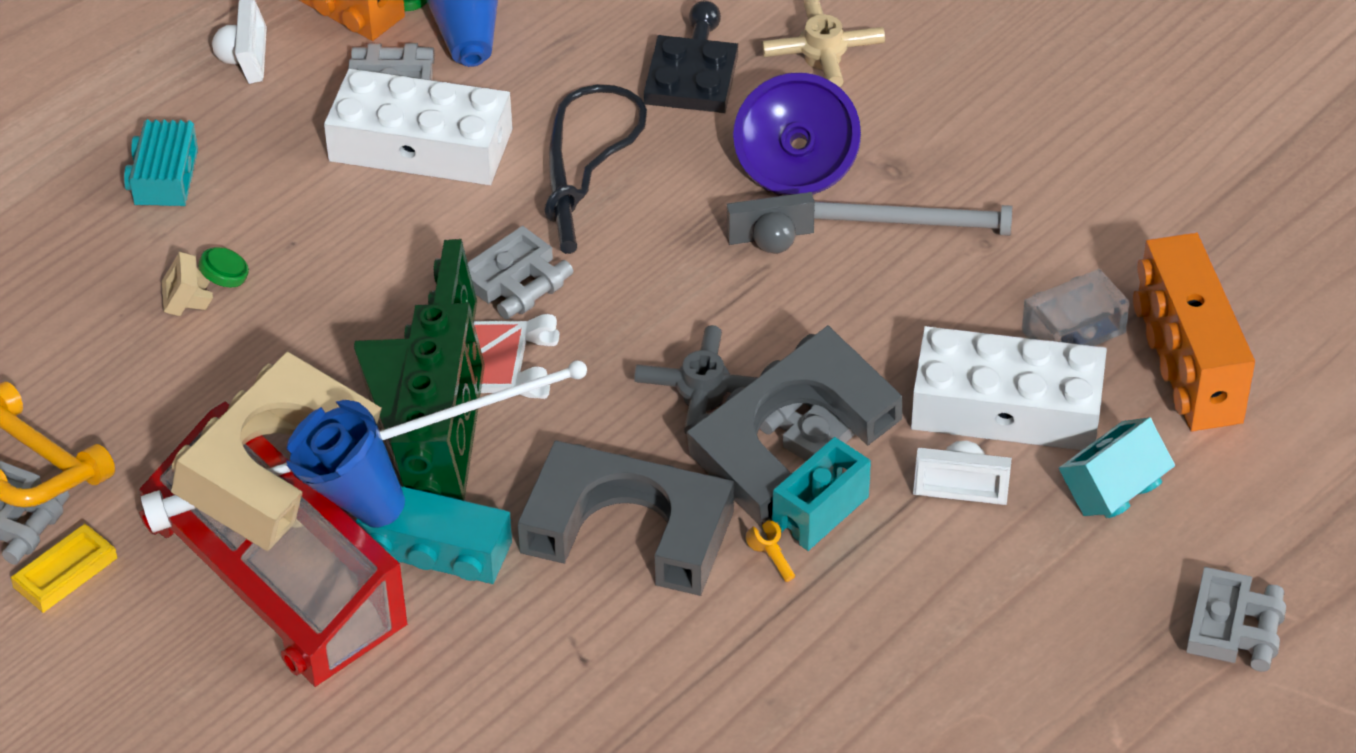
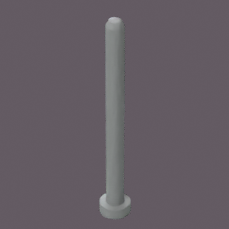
(917, 215)

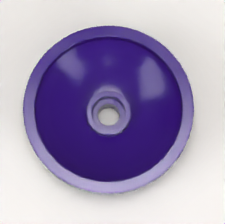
(792, 109)

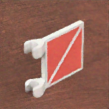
(503, 352)

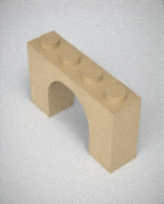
(221, 475)

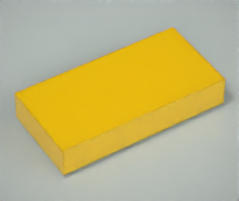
(64, 568)

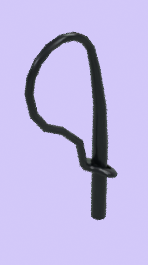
(566, 197)

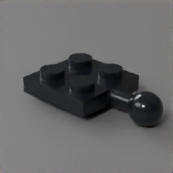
(693, 70)

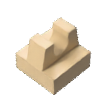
(185, 286)

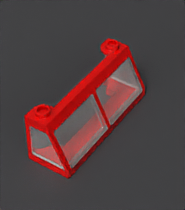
(319, 585)

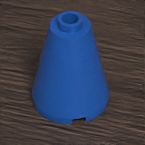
(466, 28)
(347, 463)

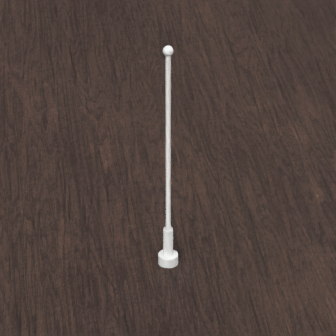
(160, 510)

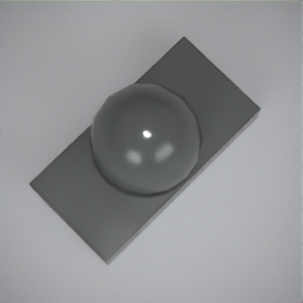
(771, 221)

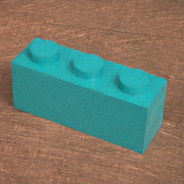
(447, 536)

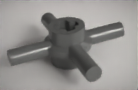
(700, 379)

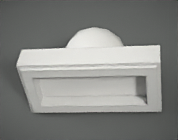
(244, 42)
(962, 474)

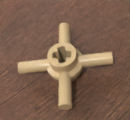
(823, 42)

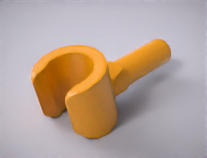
(771, 546)

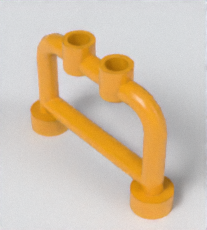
(89, 465)

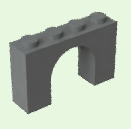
(817, 372)
(584, 480)

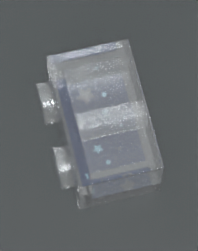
(1077, 312)

